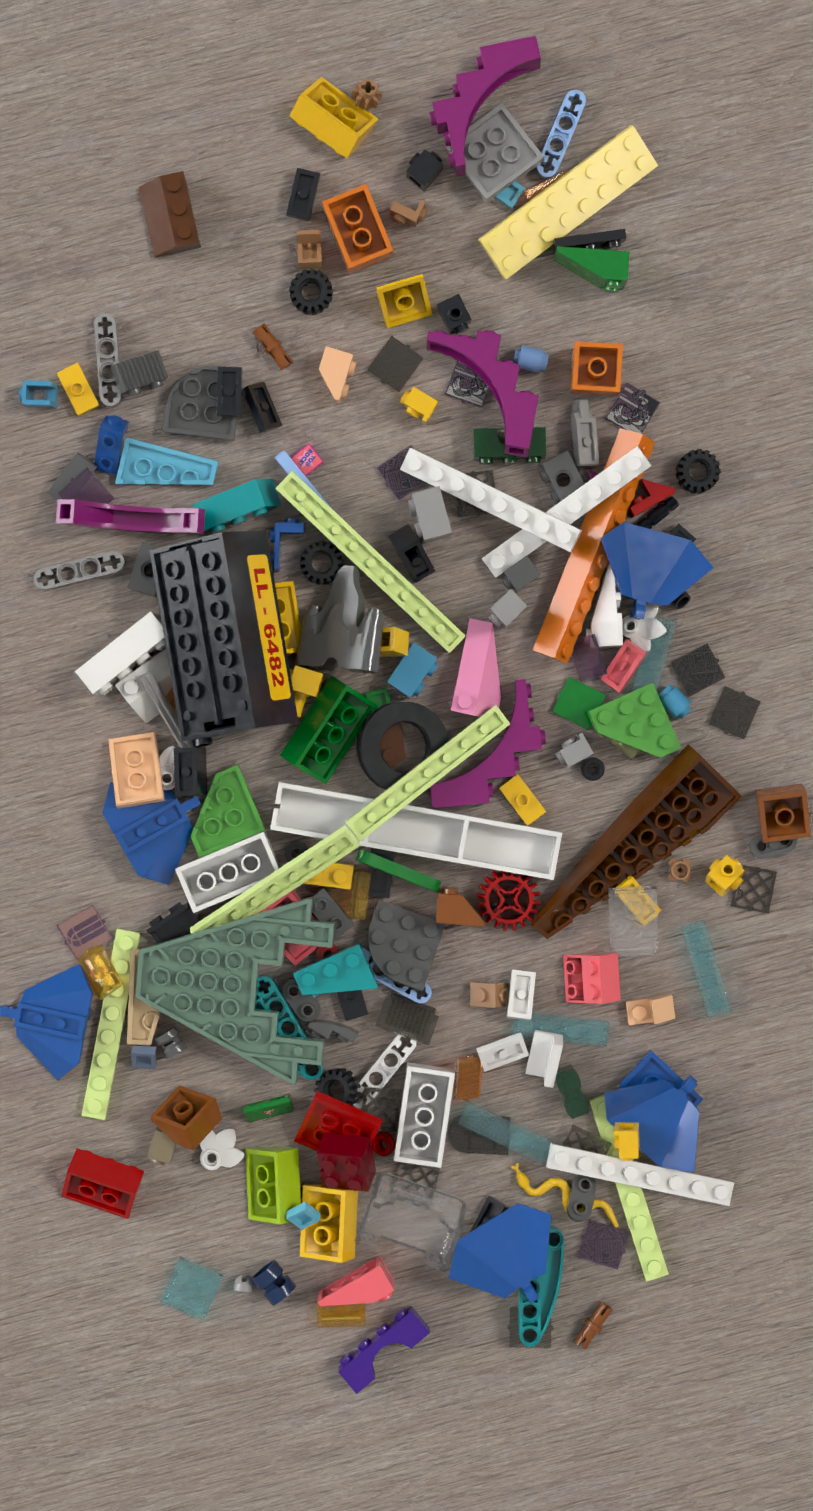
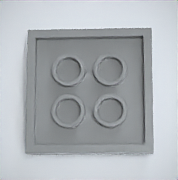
(498, 153)

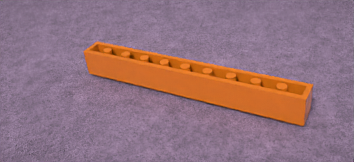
(588, 560)

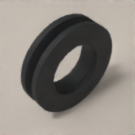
(382, 719)

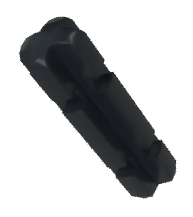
(659, 513)

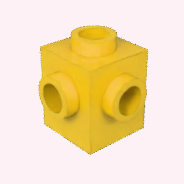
(725, 875)

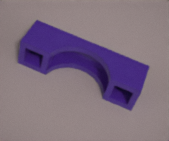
(406, 1329)

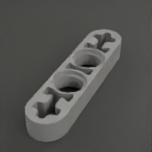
(107, 360)
(79, 570)

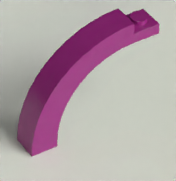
(130, 518)

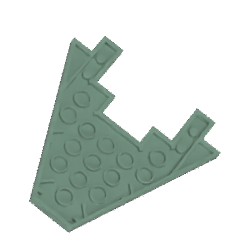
(213, 980)

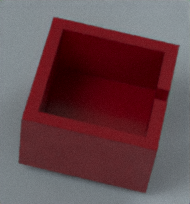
(346, 1162)

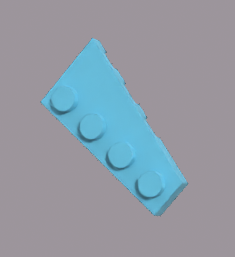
(156, 464)

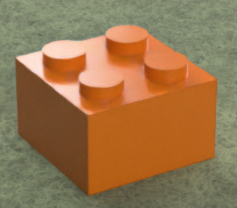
(596, 368)

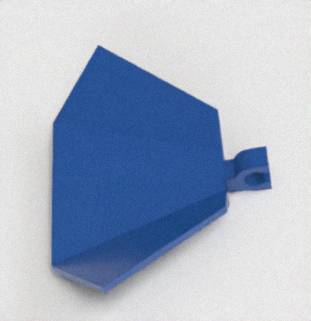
(652, 565)
(151, 833)
(54, 1019)
(665, 1120)
(504, 1252)

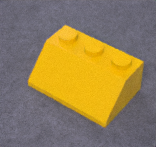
(333, 117)
(289, 615)
(336, 1231)

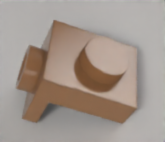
(403, 214)
(309, 249)
(488, 994)

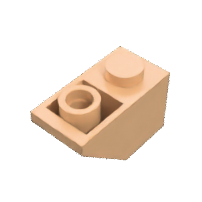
(335, 370)

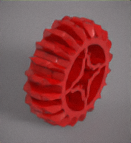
(523, 912)

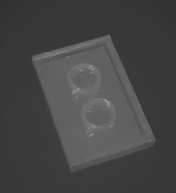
(633, 921)

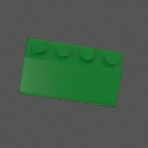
(328, 730)

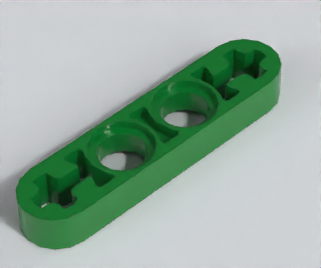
(398, 870)

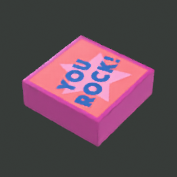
(307, 460)

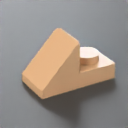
(650, 1010)

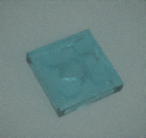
(191, 1288)

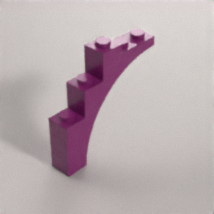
(495, 67)
(501, 378)
(519, 737)

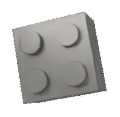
(430, 515)

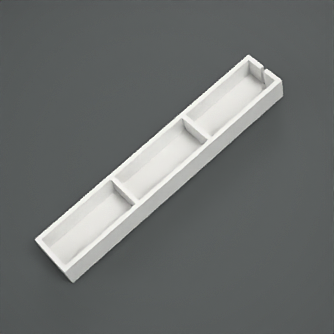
(422, 832)

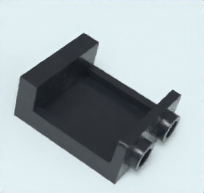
(173, 925)

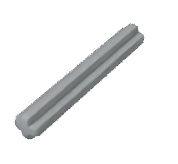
(164, 707)

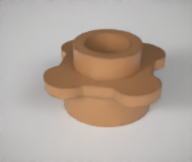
(684, 865)

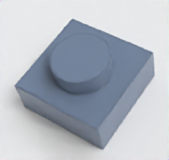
(144, 1057)

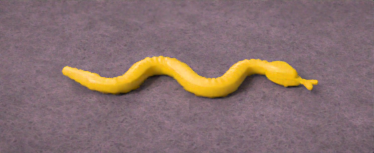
(523, 1182)

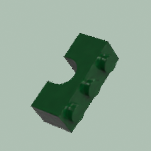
(488, 447)

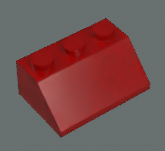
(102, 1183)

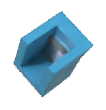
(39, 394)

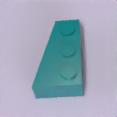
(238, 504)
(337, 972)

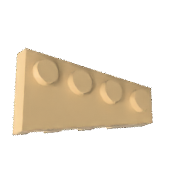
(141, 1016)

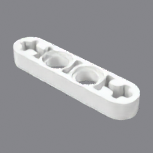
(385, 1070)

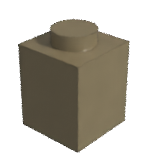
(161, 1148)

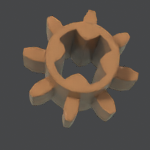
(366, 94)

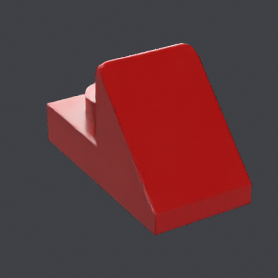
(655, 494)

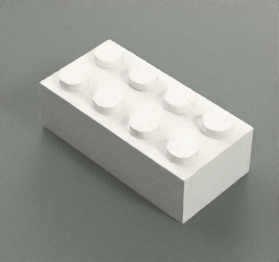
(122, 655)
(227, 871)
(424, 1115)

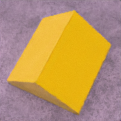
(404, 301)

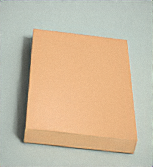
(136, 770)

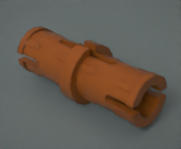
(272, 346)
(593, 1325)

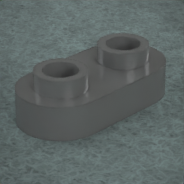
(771, 848)
(299, 1001)
(582, 1197)

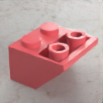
(591, 978)

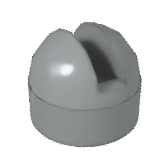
(243, 1286)

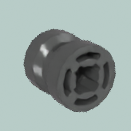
(173, 1047)

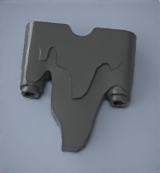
(340, 630)

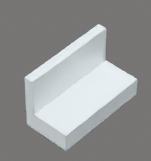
(545, 1056)

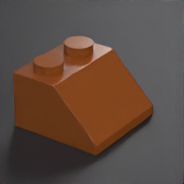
(783, 813)
(456, 909)
(187, 1117)

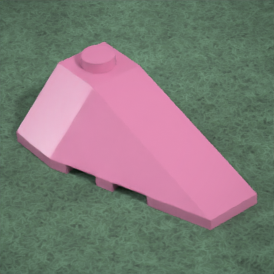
(478, 675)

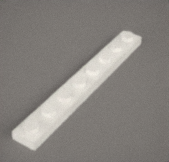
(491, 499)
(570, 509)
(639, 1174)

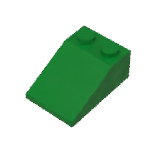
(600, 267)

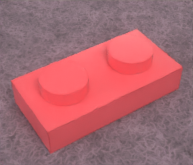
(624, 665)

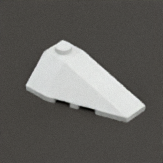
(605, 619)
(136, 694)

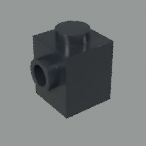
(424, 169)
(454, 314)

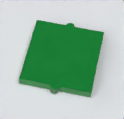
(576, 701)

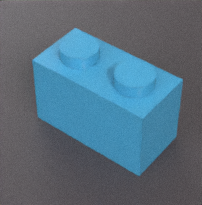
(412, 671)

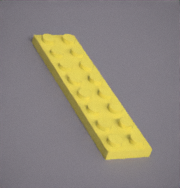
(568, 202)

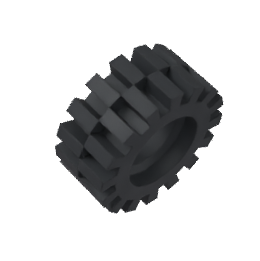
(311, 277)
(712, 471)
(321, 548)
(344, 1077)

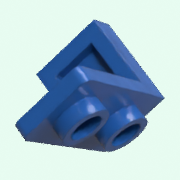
(109, 444)
(291, 526)

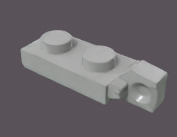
(584, 435)

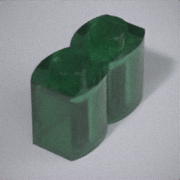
(572, 1095)

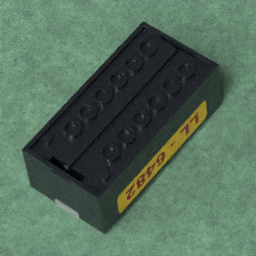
(223, 634)

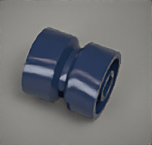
(273, 1282)

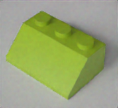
(272, 1182)

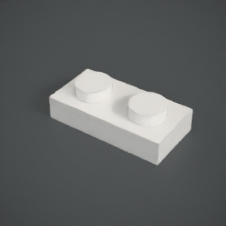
(521, 995)
(502, 1052)

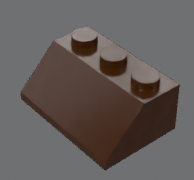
(169, 214)

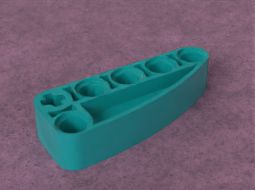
(263, 1002)
(547, 1288)

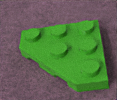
(637, 722)
(226, 814)

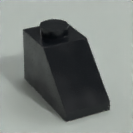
(411, 553)

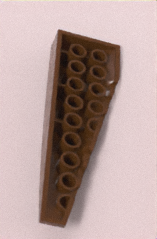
(665, 815)

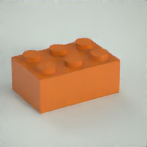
(357, 228)

